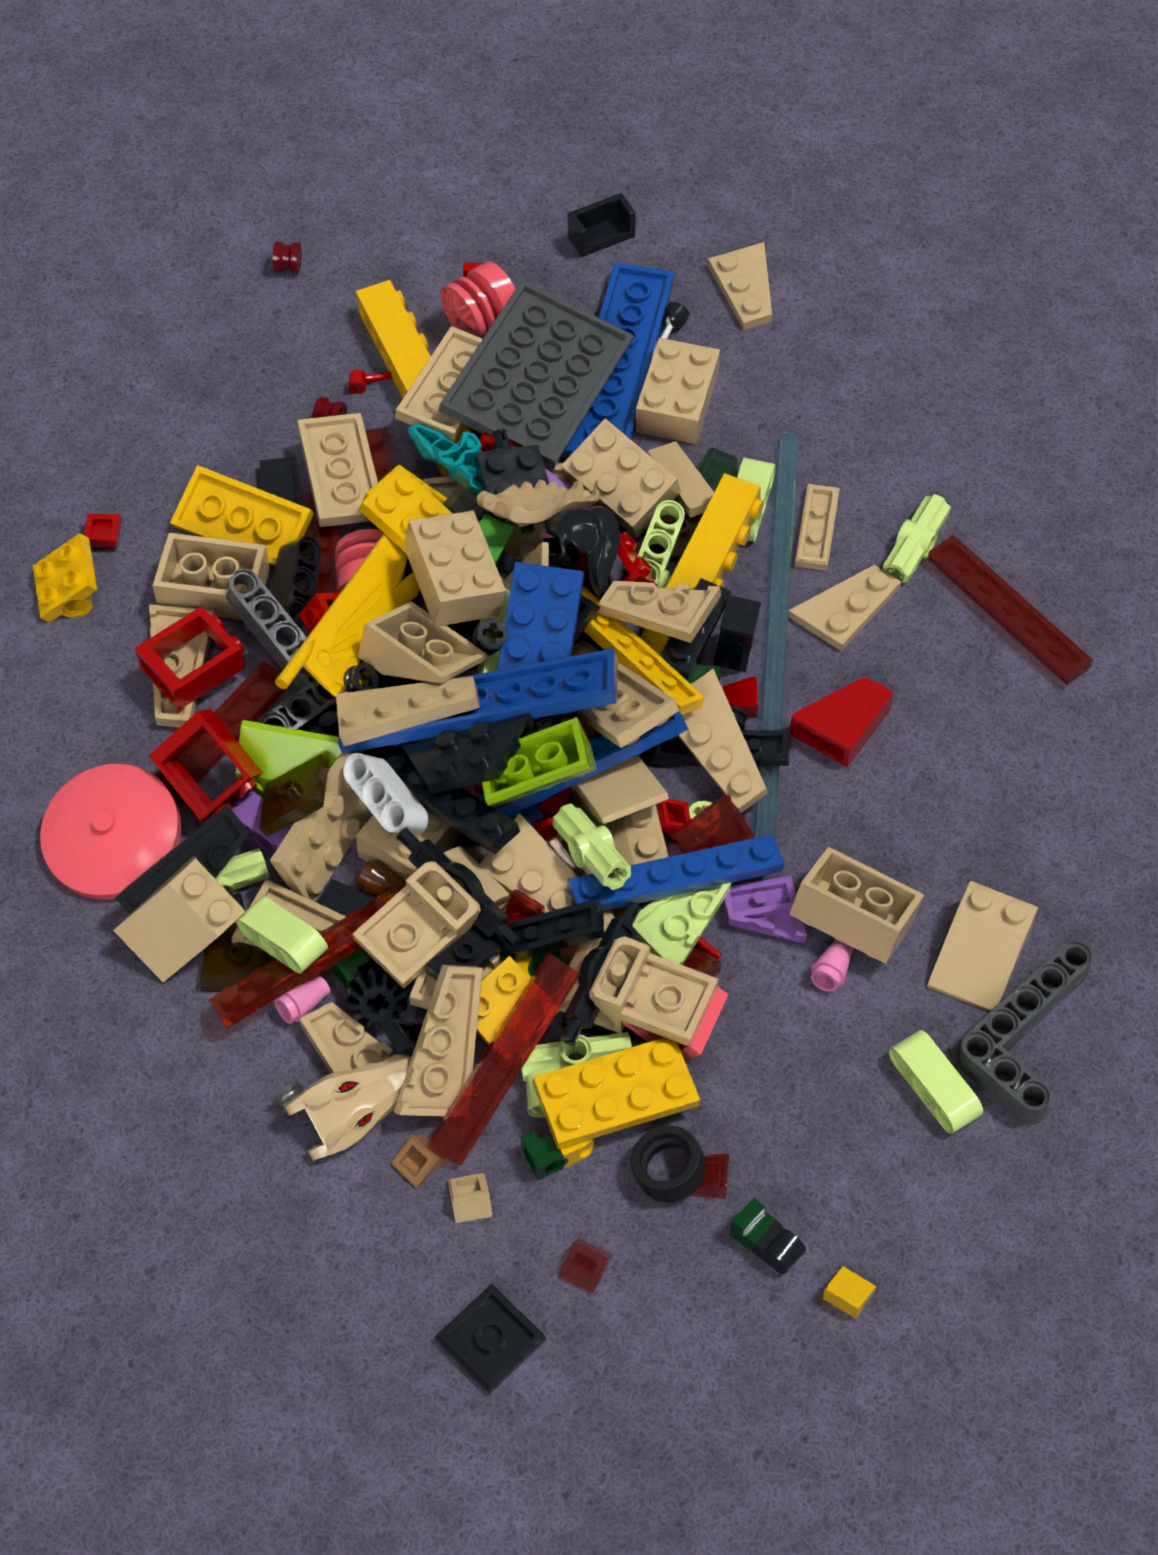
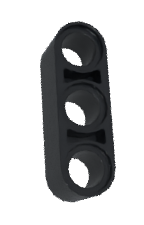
(296, 575)

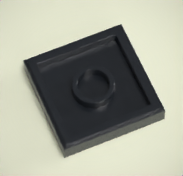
(490, 1338)

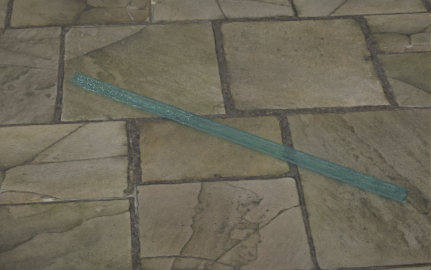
(778, 624)

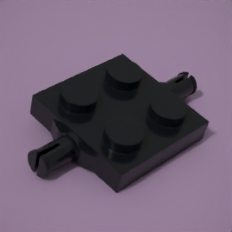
(509, 466)

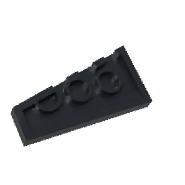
(210, 843)

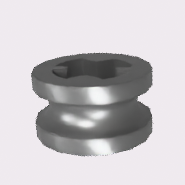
(286, 1094)

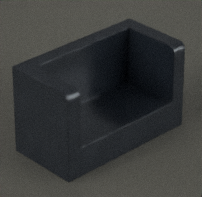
(601, 224)
(737, 633)

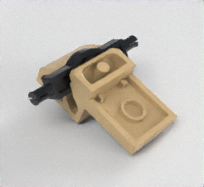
(434, 910)
(633, 986)

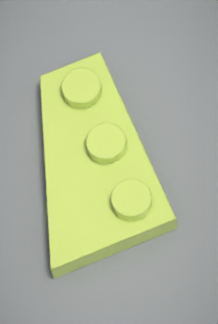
(678, 921)

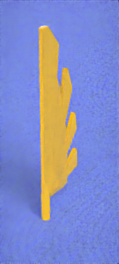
(338, 635)

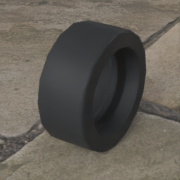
(654, 1142)

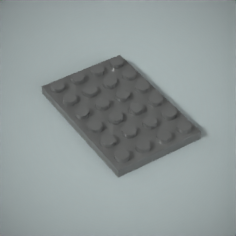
(536, 372)

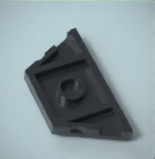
(469, 754)

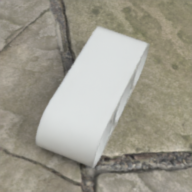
(385, 794)

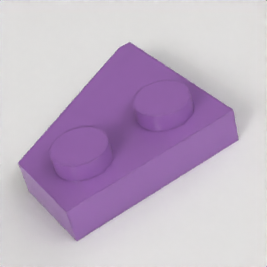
(765, 908)

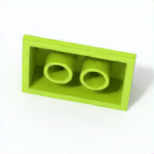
(282, 749)
(542, 762)

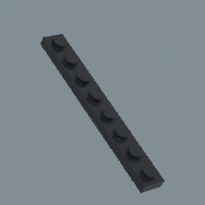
(454, 807)

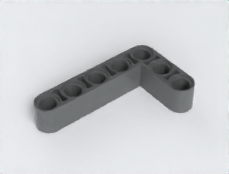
(266, 632)
(1018, 1023)

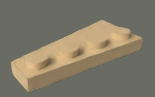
(445, 1044)

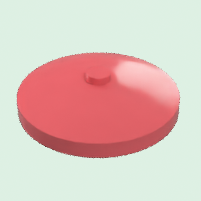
(108, 829)

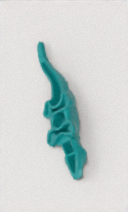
(455, 457)

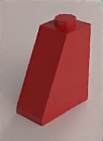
(843, 720)

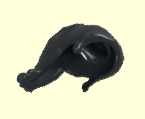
(594, 534)

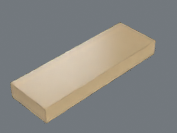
(695, 491)
(817, 527)

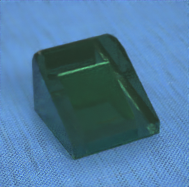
(715, 465)

